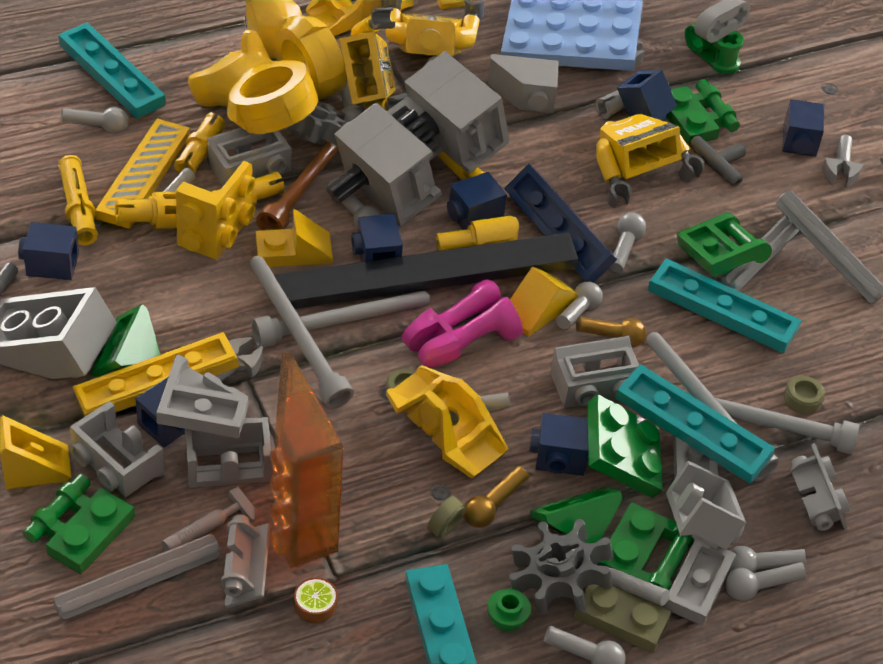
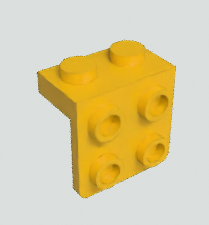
(210, 220)

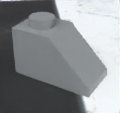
(525, 81)

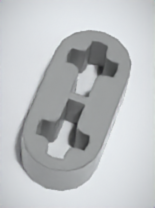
(721, 19)

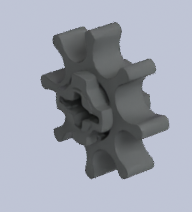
(319, 125)
(562, 566)

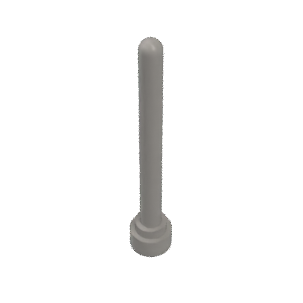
(269, 331)
(695, 386)
(334, 389)
(840, 435)

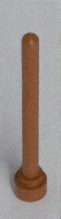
(276, 215)

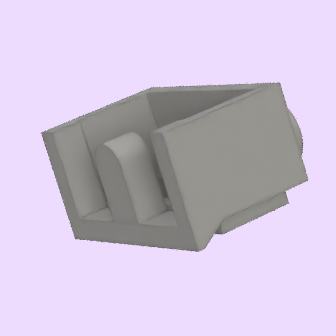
(264, 160)
(582, 387)
(101, 428)
(253, 438)
(705, 507)

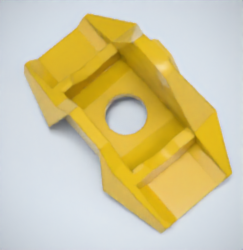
(342, 14)
(427, 399)

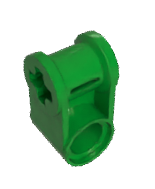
(720, 54)

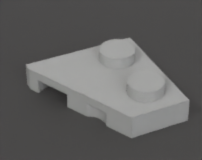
(201, 402)

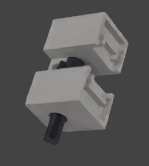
(391, 149)

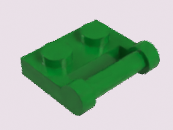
(715, 251)
(637, 540)

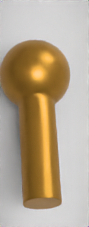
(629, 327)
(482, 509)

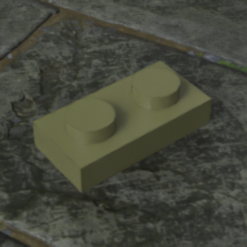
(624, 616)

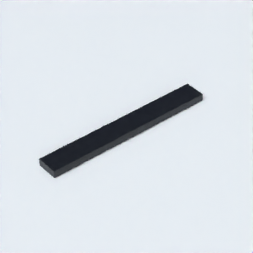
(427, 270)

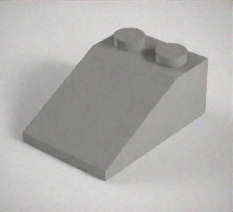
(54, 332)

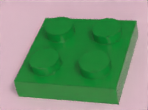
(624, 446)

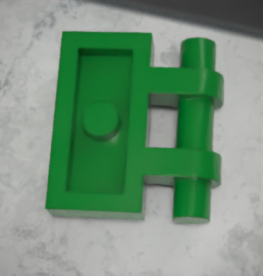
(693, 117)
(88, 532)

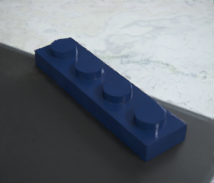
(555, 216)

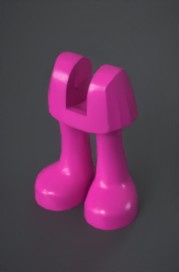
(440, 344)

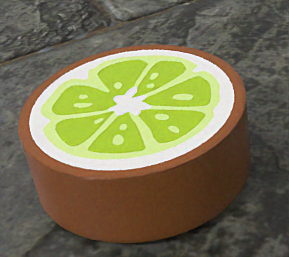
(315, 600)

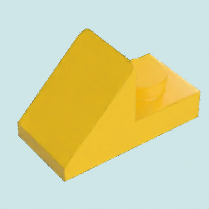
(297, 246)

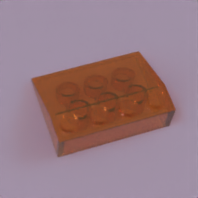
(306, 472)

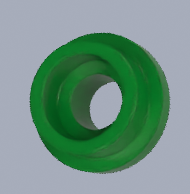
(506, 618)

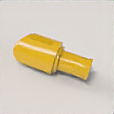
(157, 210)
(480, 233)

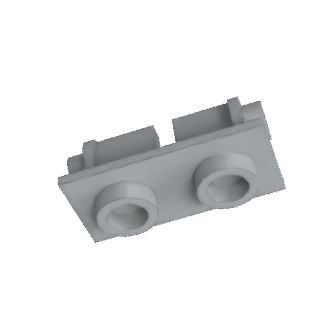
(826, 504)
(246, 562)

